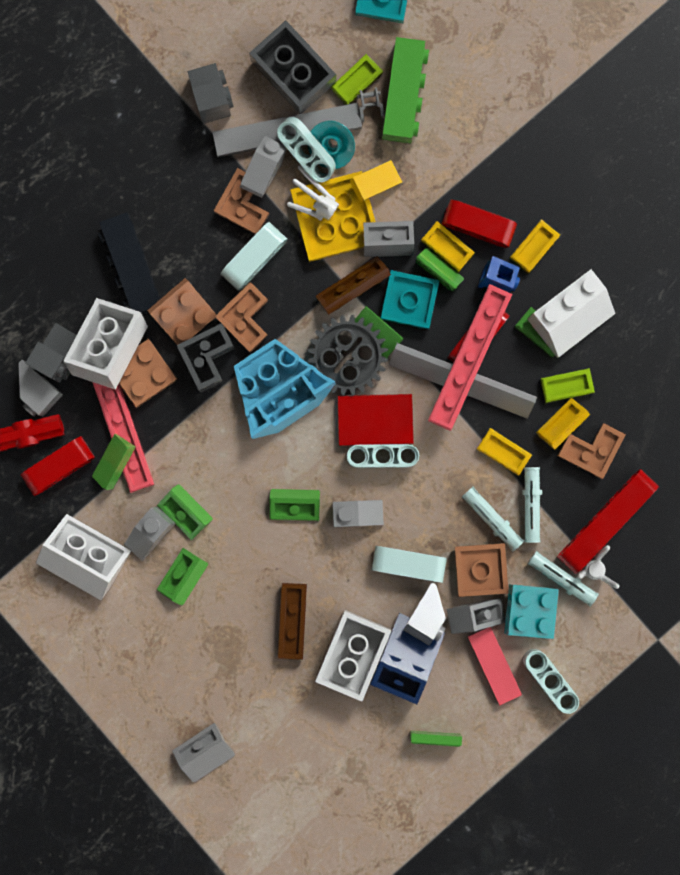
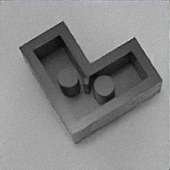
(210, 95)
(201, 351)
(50, 355)

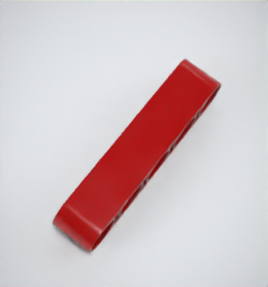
(607, 521)

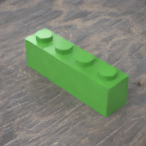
(404, 90)

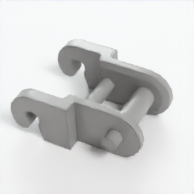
(375, 93)

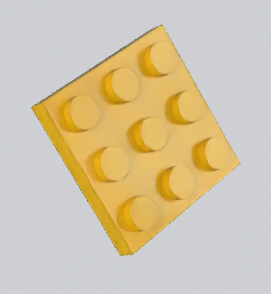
(344, 228)

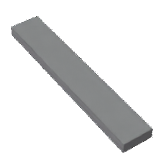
(248, 137)
(481, 388)

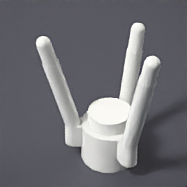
(324, 205)
(595, 569)

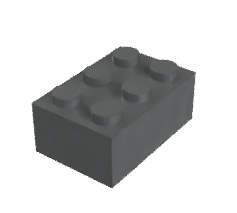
(293, 67)

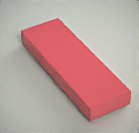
(494, 665)

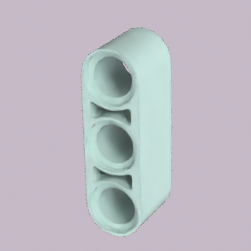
(308, 162)
(254, 256)
(394, 451)
(409, 564)
(556, 692)

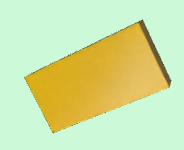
(375, 181)
(447, 246)
(534, 246)
(563, 423)
(504, 451)

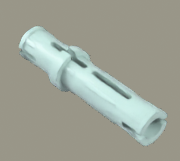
(532, 477)
(493, 519)
(587, 595)

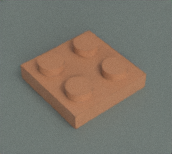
(182, 312)
(146, 374)
(481, 570)

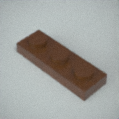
(353, 285)
(292, 621)

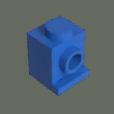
(500, 274)

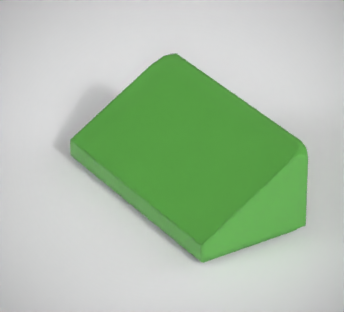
(439, 269)
(386, 332)
(113, 462)
(294, 504)
(184, 511)
(182, 576)

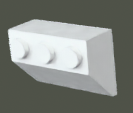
(573, 313)
(83, 556)

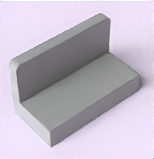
(388, 239)
(203, 753)

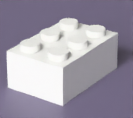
(105, 343)
(353, 655)

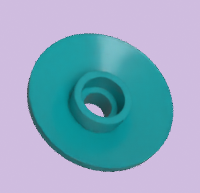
(345, 147)

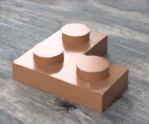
(235, 206)
(237, 317)
(596, 456)

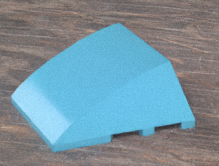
(278, 388)

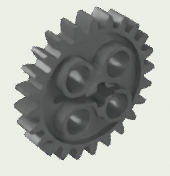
(330, 341)

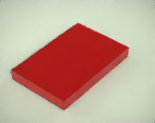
(375, 419)

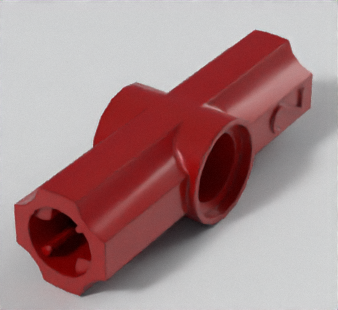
(30, 432)

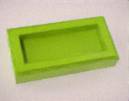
(356, 79)
(567, 385)

